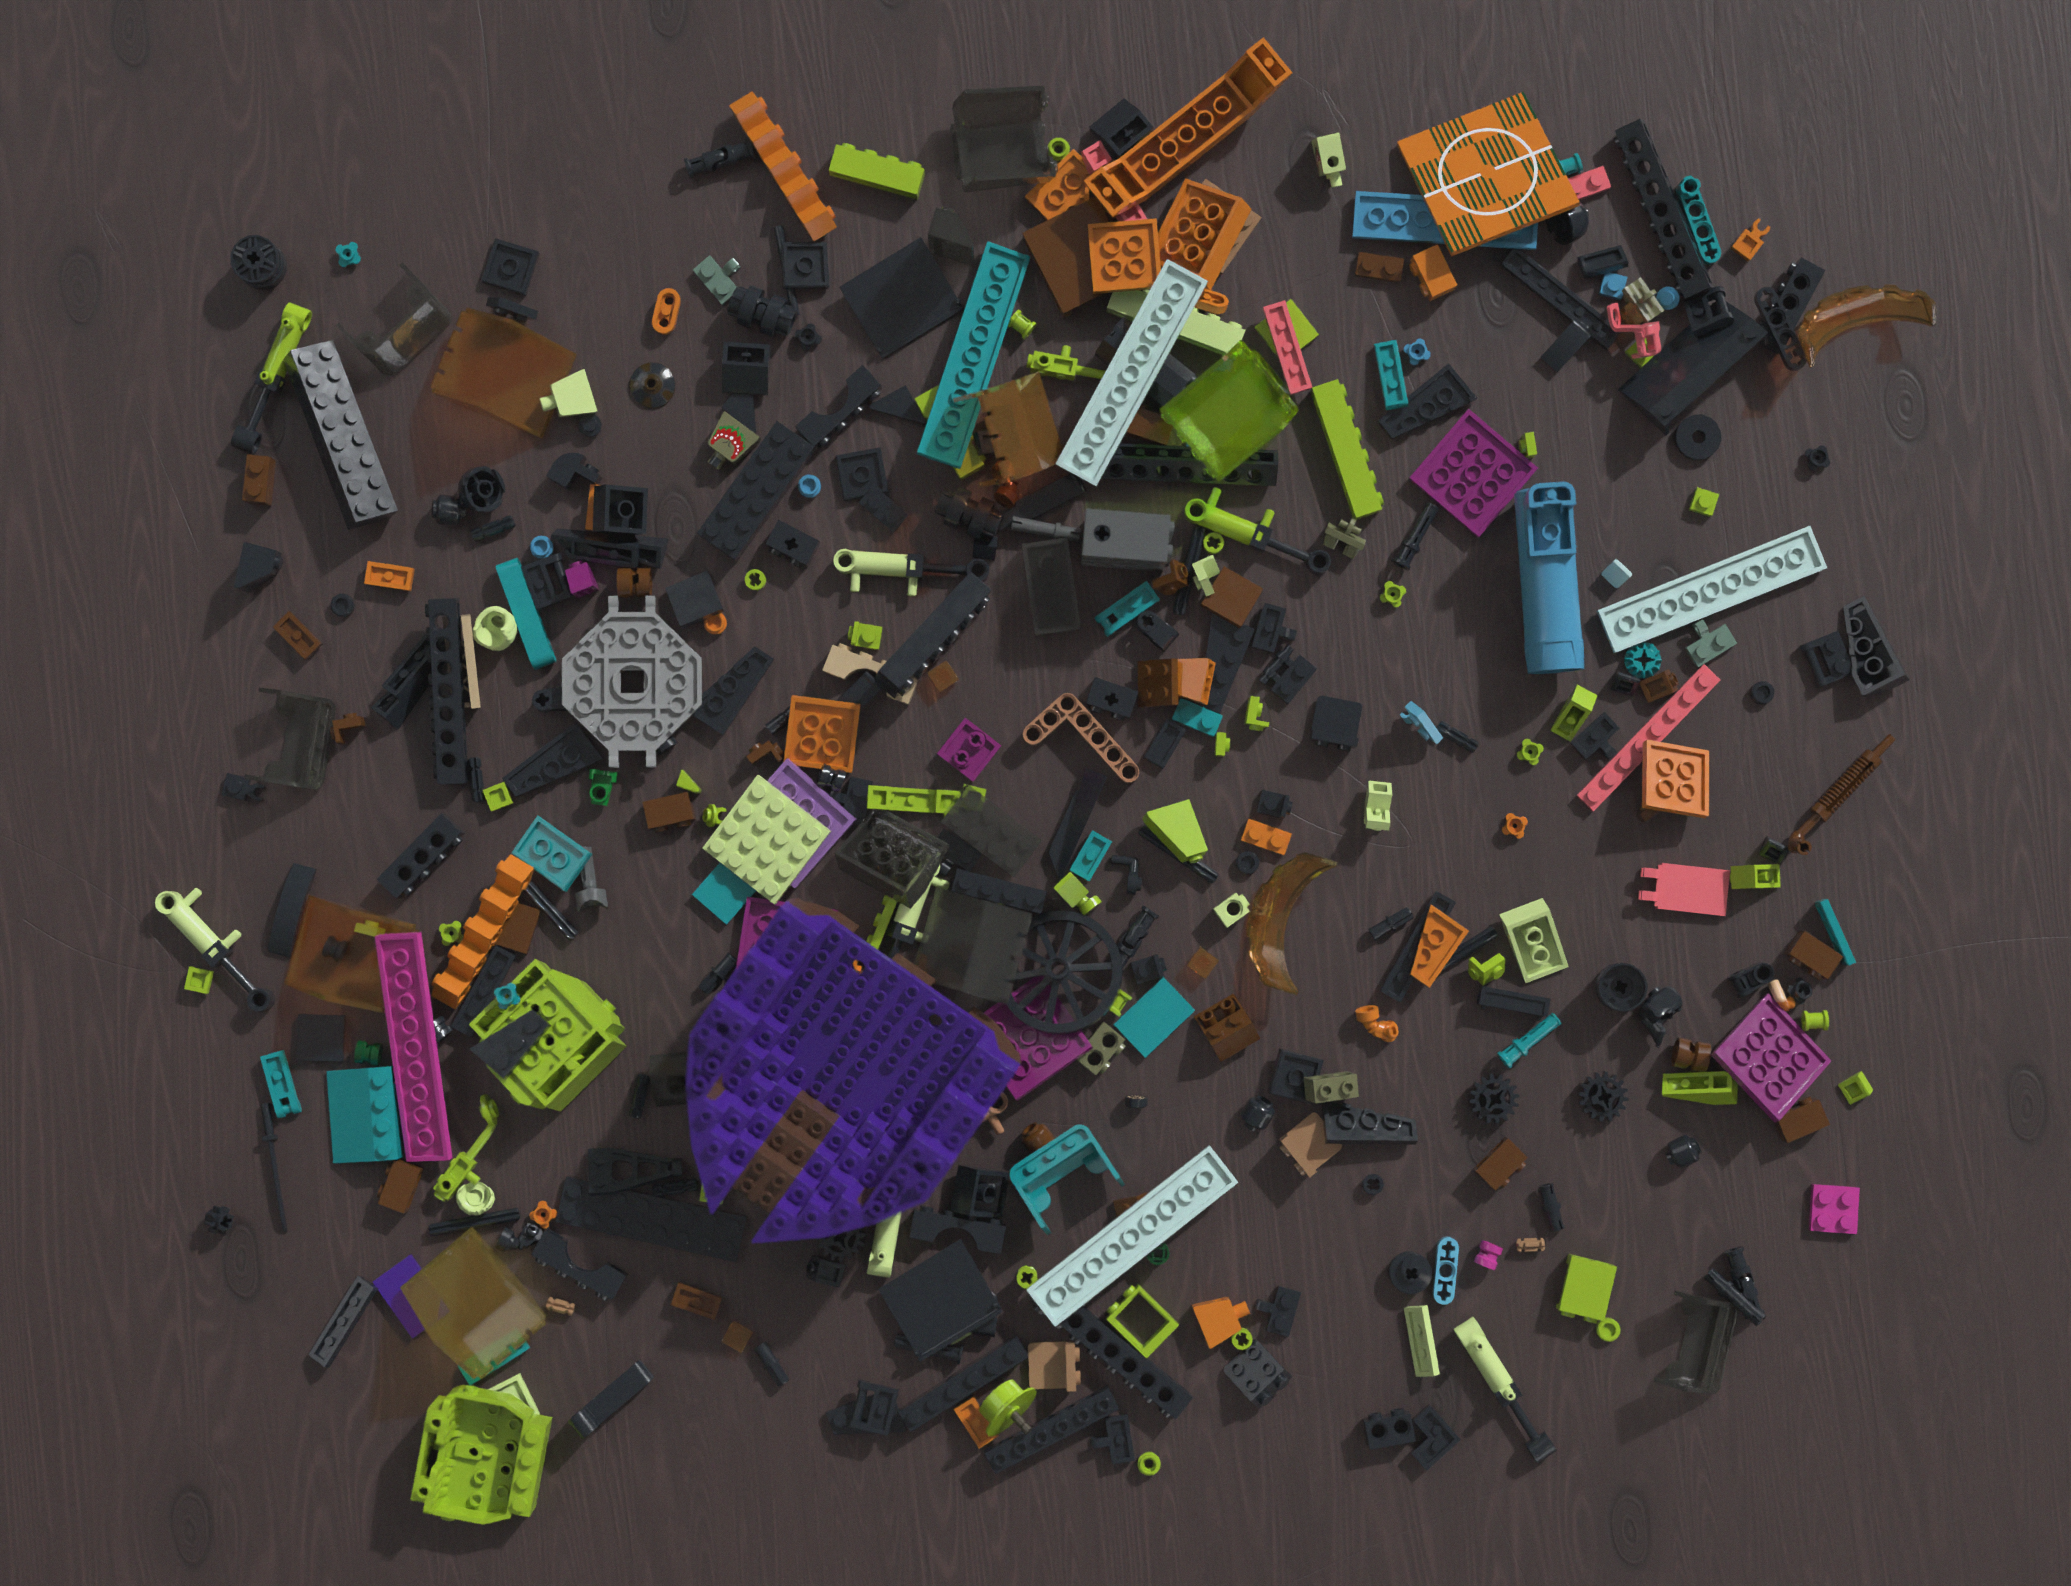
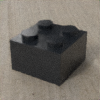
(620, 509)

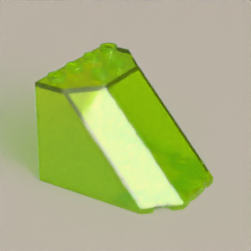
(1230, 410)

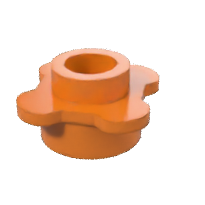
(1519, 821)
(543, 1221)

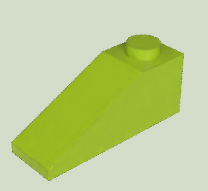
(1701, 1087)

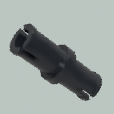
(1551, 1207)

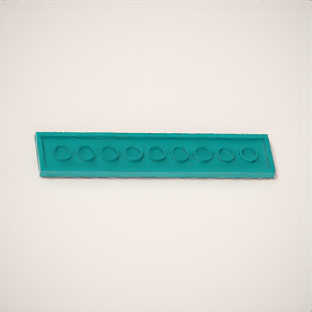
(973, 354)

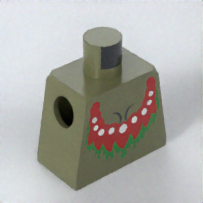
(731, 441)

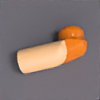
(1779, 996)

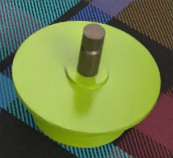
(1006, 1406)

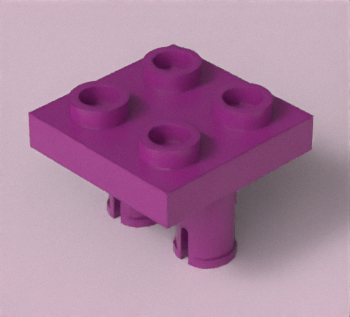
(969, 749)

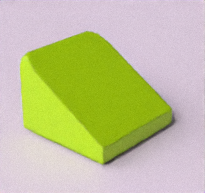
(686, 782)
(1855, 1087)

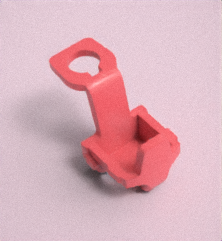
(1648, 330)

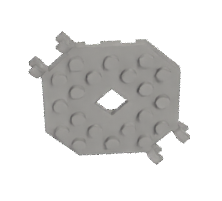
(632, 644)

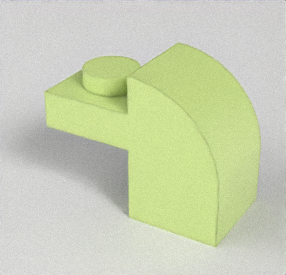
(1378, 805)

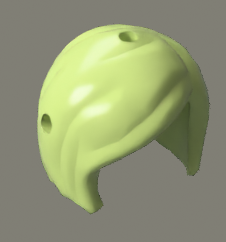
(495, 628)

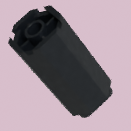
(1171, 377)

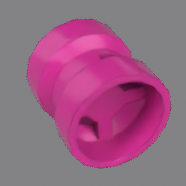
(1488, 1255)

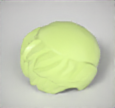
(475, 1199)

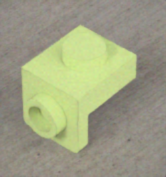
(1204, 570)

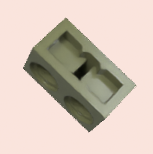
(1105, 1052)
(1331, 1087)

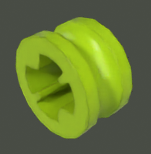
(1215, 536)
(762, 578)
(1245, 1345)

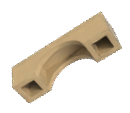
(843, 663)

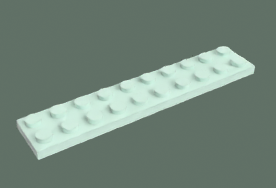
(1131, 372)
(1711, 589)
(1132, 1235)

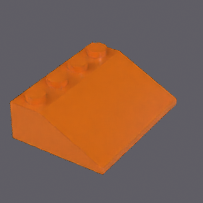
(1201, 229)

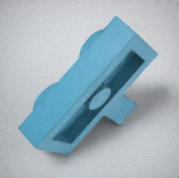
(1419, 718)

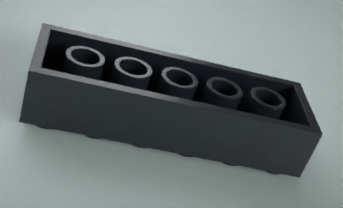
(756, 491)
(932, 635)

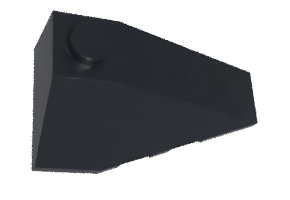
(1872, 655)

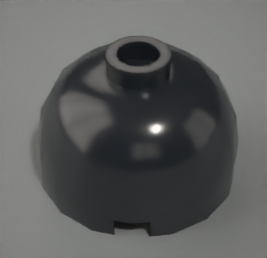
(1569, 225)
(481, 489)

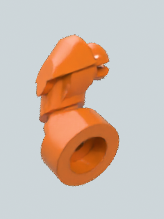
(1383, 1029)

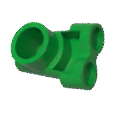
(601, 780)

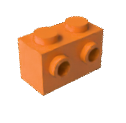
(1433, 273)

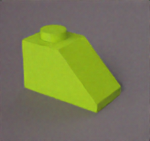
(1574, 713)
(1755, 876)
(1072, 890)

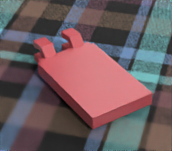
(1688, 889)

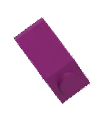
(581, 579)

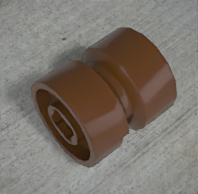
(626, 582)
(1690, 1054)

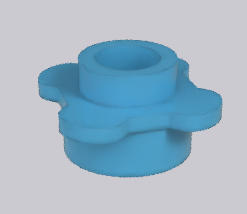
(1421, 347)

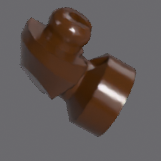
(1005, 494)

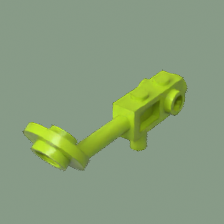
(1060, 365)
(464, 1163)

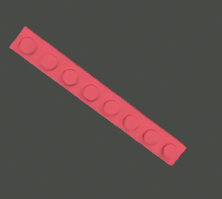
(1654, 729)

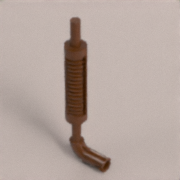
(1838, 794)

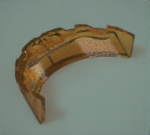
(1859, 307)
(1270, 916)

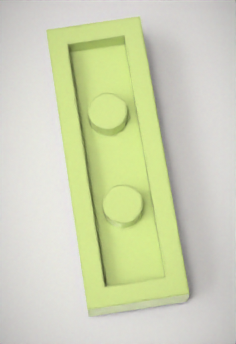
(1421, 1341)

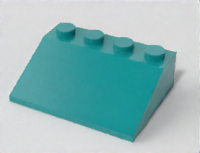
(364, 1115)

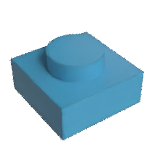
(1612, 285)

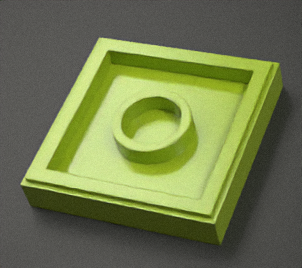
(1303, 329)

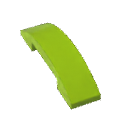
(909, 799)

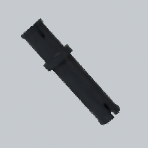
(1734, 1296)

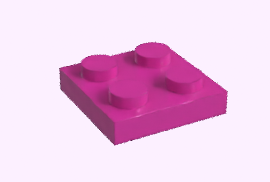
(1834, 1208)

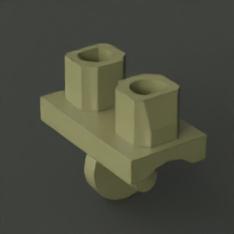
(1642, 299)
(1335, 533)

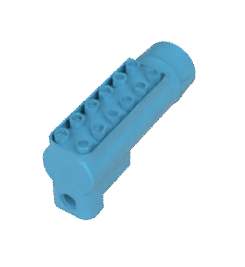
(1549, 578)

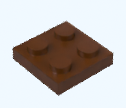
(1158, 682)

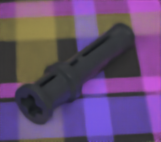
(1411, 546)

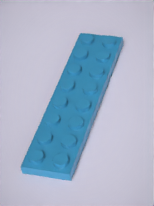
(1409, 220)

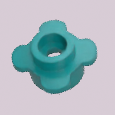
(354, 257)
(501, 992)

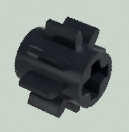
(218, 1219)

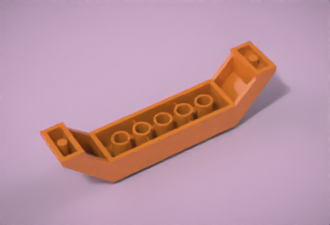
(1190, 131)

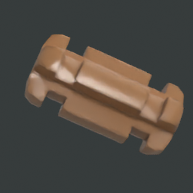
(1530, 1245)
(560, 1306)

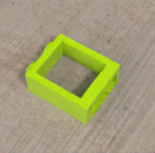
(1158, 1337)

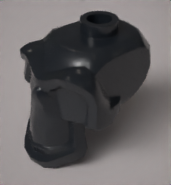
(1657, 1009)

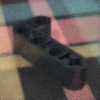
(610, 1399)

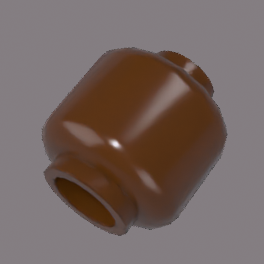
(1036, 1136)

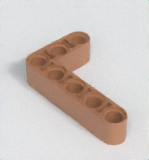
(1086, 733)

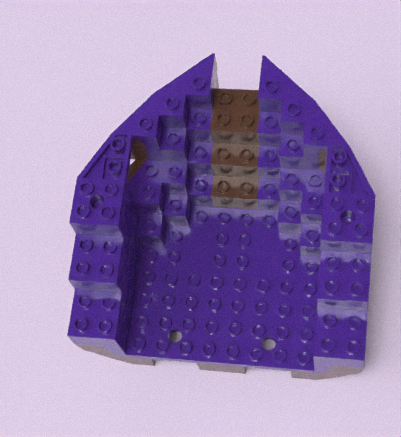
(831, 1082)

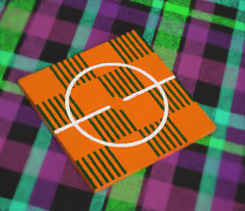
(1488, 173)

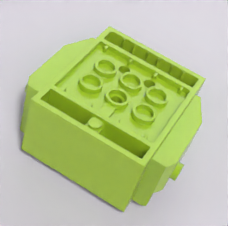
(580, 1028)
(475, 1485)

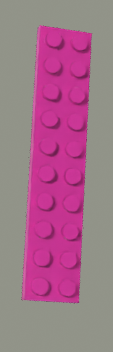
(413, 1046)

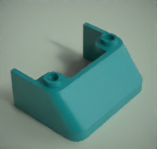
(1054, 1162)

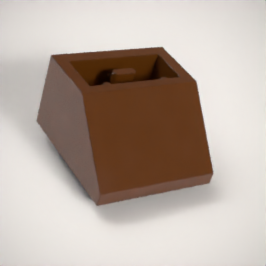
(1227, 1027)

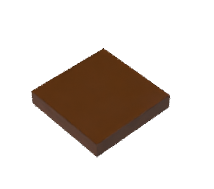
(1232, 597)
(519, 928)

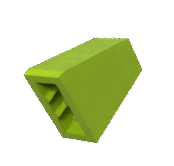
(1178, 830)

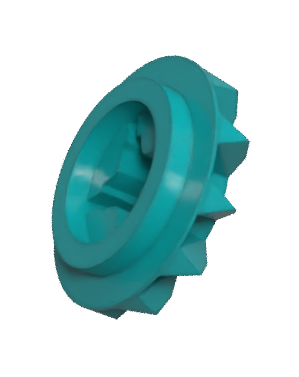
(1635, 668)

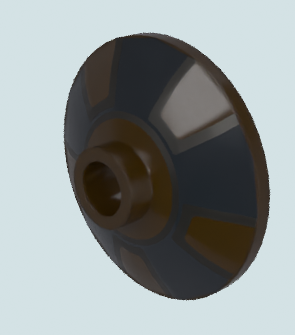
(660, 393)

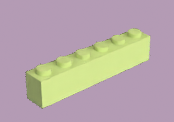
(1198, 330)

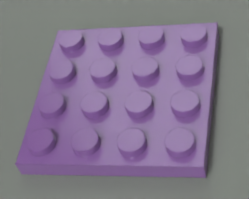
(815, 801)

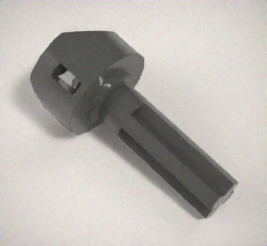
(590, 895)

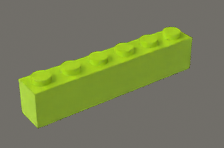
(1346, 449)

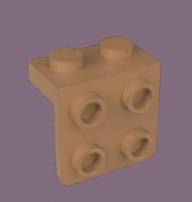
(1308, 1145)
(1053, 1365)

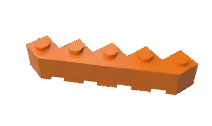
(783, 165)
(482, 931)

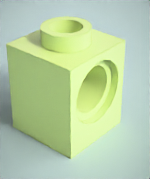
(1221, 909)

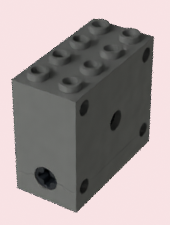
(1128, 540)

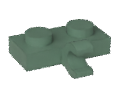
(718, 279)
(1710, 643)

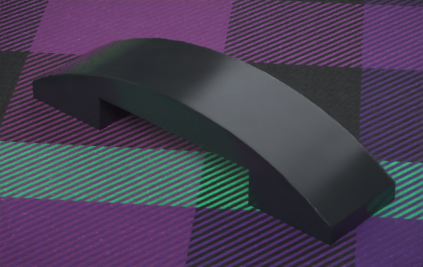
(290, 909)

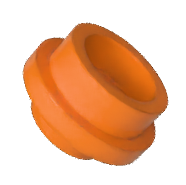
(716, 624)

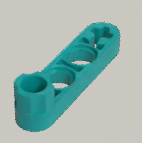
(1702, 220)

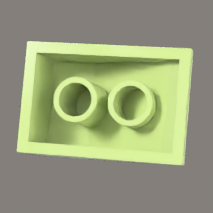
(1534, 940)

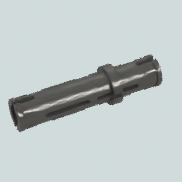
(1045, 529)

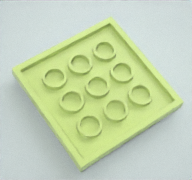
(766, 839)

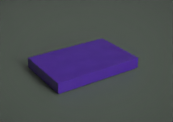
(389, 1288)

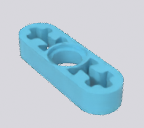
(1438, 1263)

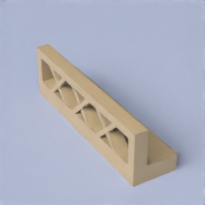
(470, 660)

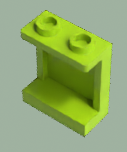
(1586, 1288)

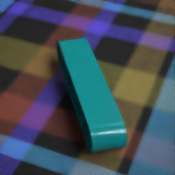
(525, 614)

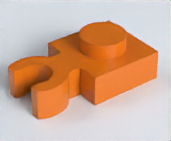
(1749, 242)

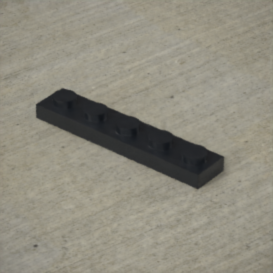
(1399, 976)

